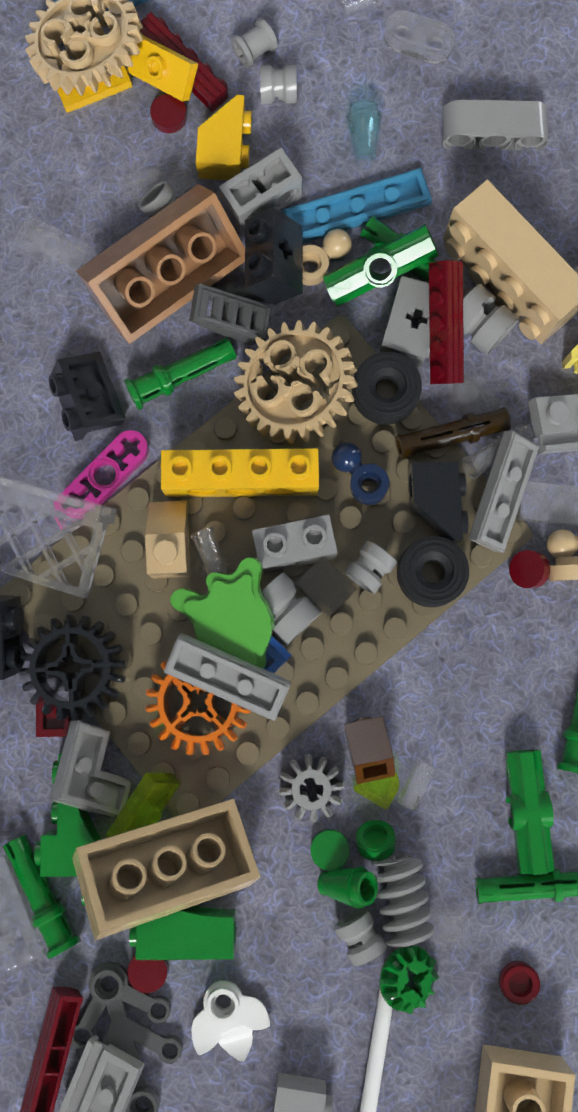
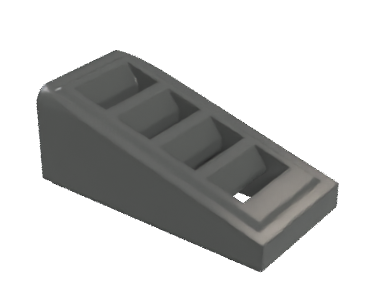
(252, 314)

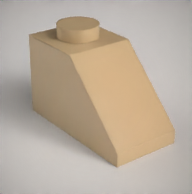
(167, 540)

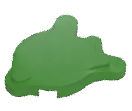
(232, 612)

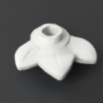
(228, 1025)

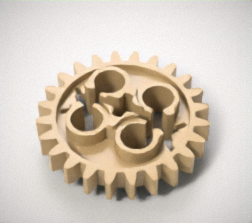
(78, 28)
(307, 351)

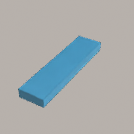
(359, 204)

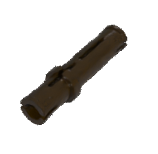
(492, 422)

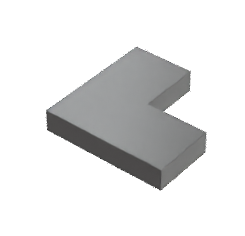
(80, 777)

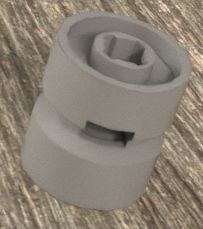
(486, 320)
(290, 612)

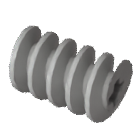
(405, 900)

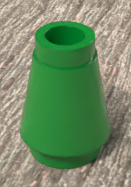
(350, 886)

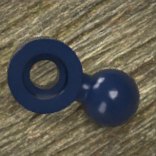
(348, 458)

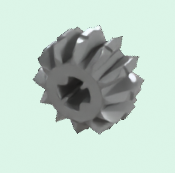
(301, 797)

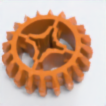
(174, 725)

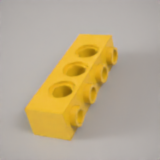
(240, 472)

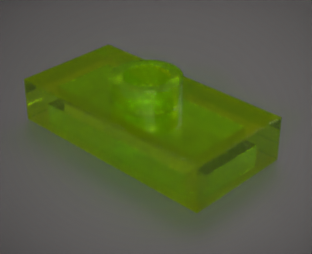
(145, 803)

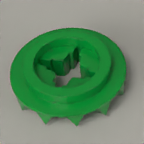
(394, 978)

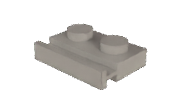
(555, 423)
(102, 1079)

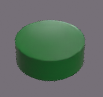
(375, 840)
(329, 849)

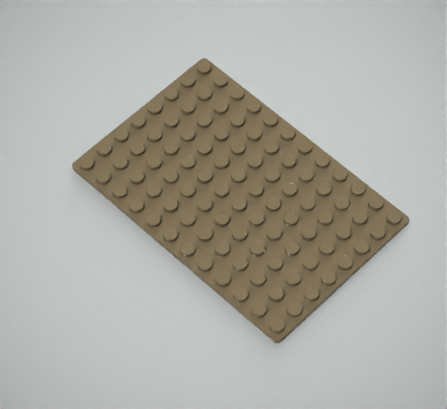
(326, 657)

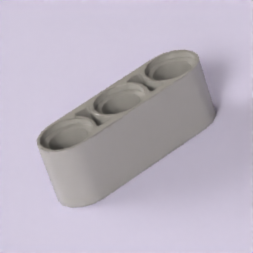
(495, 124)

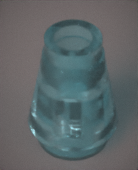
(364, 128)

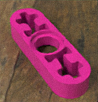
(103, 459)

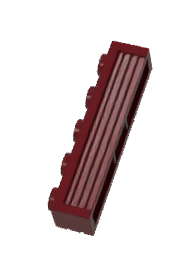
(206, 86)
(446, 322)
(52, 1050)

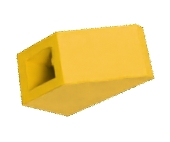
(220, 142)

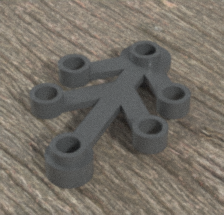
(125, 1030)

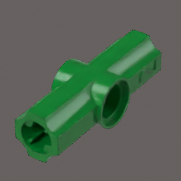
(403, 255)
(530, 812)

